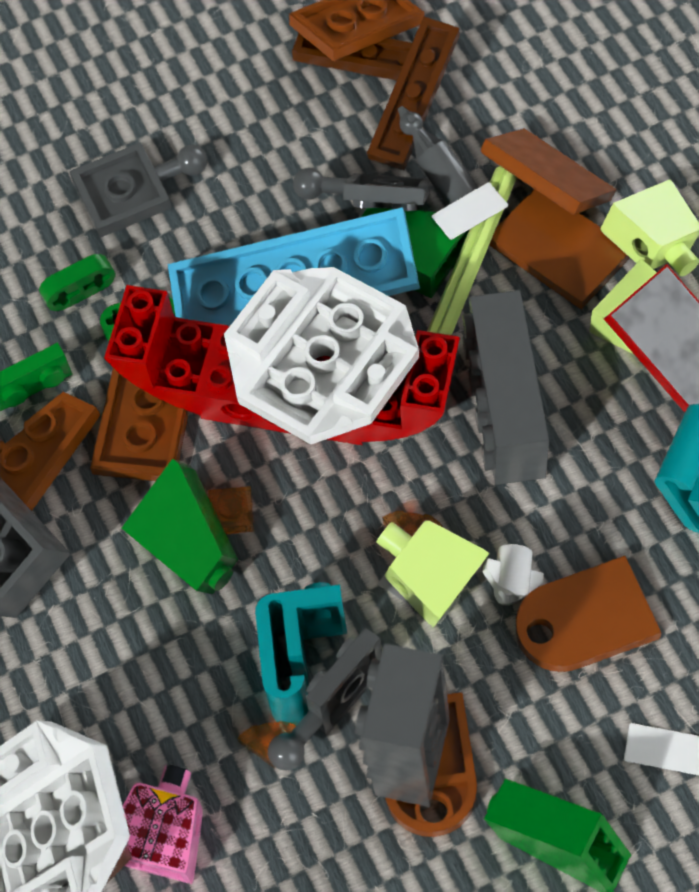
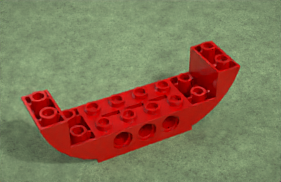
(191, 369)

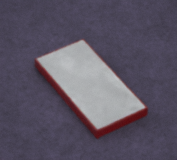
(663, 333)

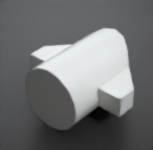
(512, 573)

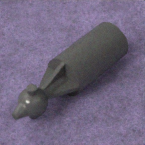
(437, 159)

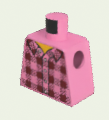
(164, 826)

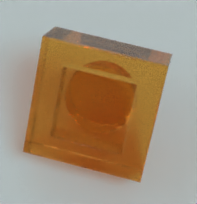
(234, 508)

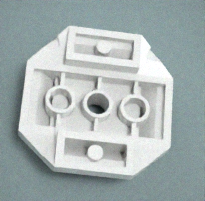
(313, 316)
(59, 813)

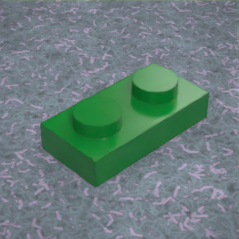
(32, 375)

